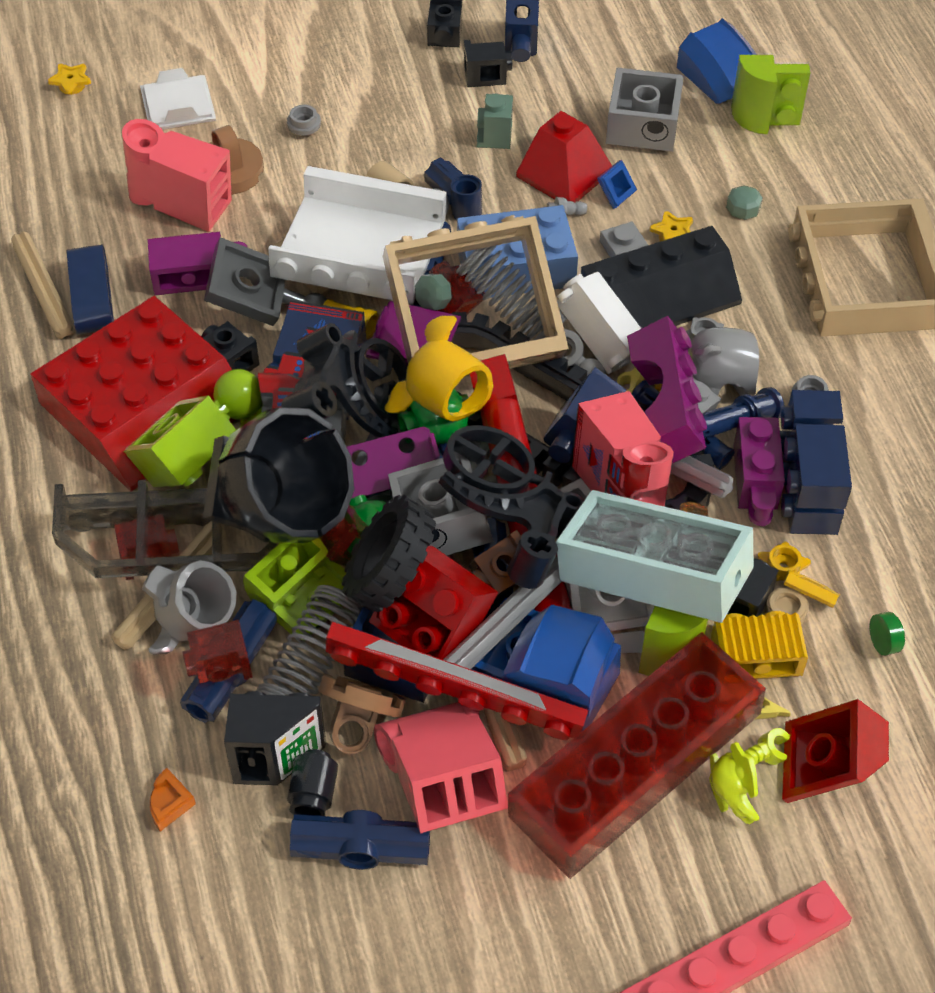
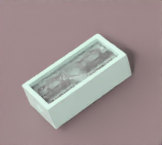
(656, 555)

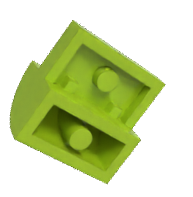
(768, 93)
(289, 578)
(666, 635)

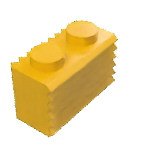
(763, 644)

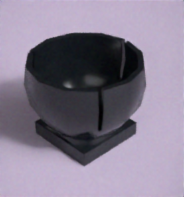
(279, 482)

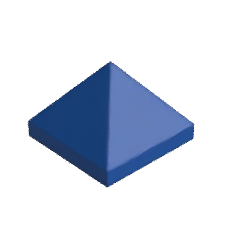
(617, 184)

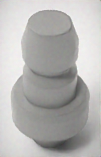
(570, 207)

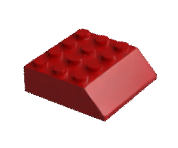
(126, 380)

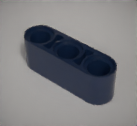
(89, 288)

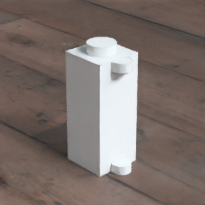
(599, 319)

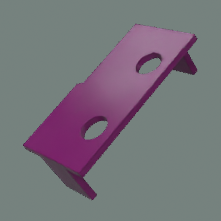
(386, 458)

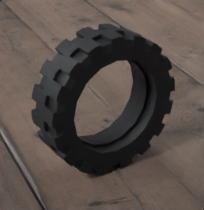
(388, 553)

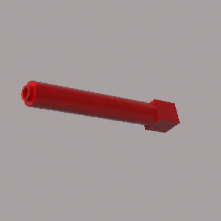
(504, 413)

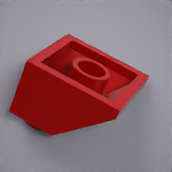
(563, 159)
(833, 749)

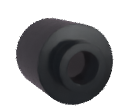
(312, 783)

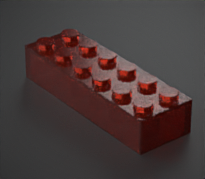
(635, 754)

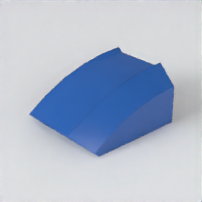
(712, 59)
(562, 656)

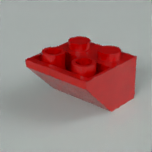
(436, 607)

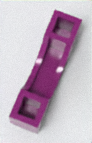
(663, 358)

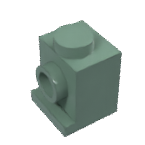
(495, 122)

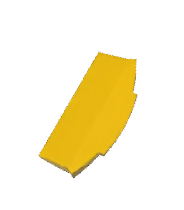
(811, 588)

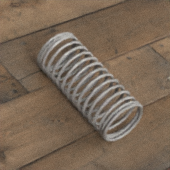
(475, 261)
(269, 689)

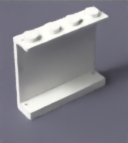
(345, 228)

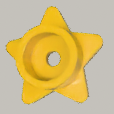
(70, 79)
(671, 226)
(785, 554)

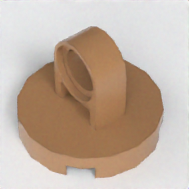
(245, 159)
(360, 704)

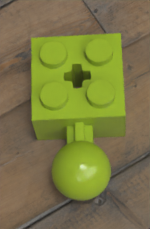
(184, 436)

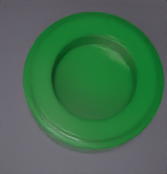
(887, 633)

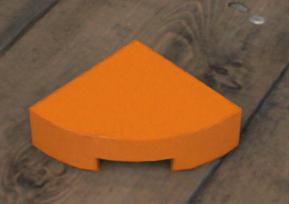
(169, 799)

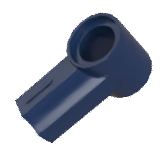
(462, 190)

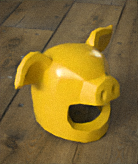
(437, 371)

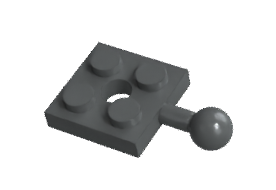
(257, 301)

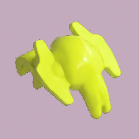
(736, 773)

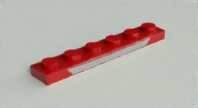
(469, 686)

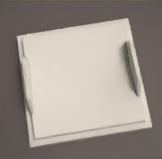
(177, 100)

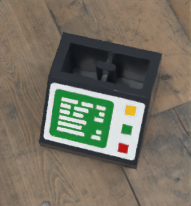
(268, 734)

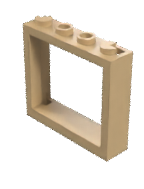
(861, 219)
(478, 236)

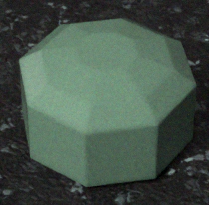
(744, 202)
(433, 291)

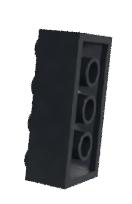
(673, 278)

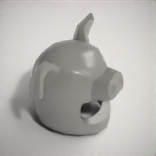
(726, 357)
(188, 601)

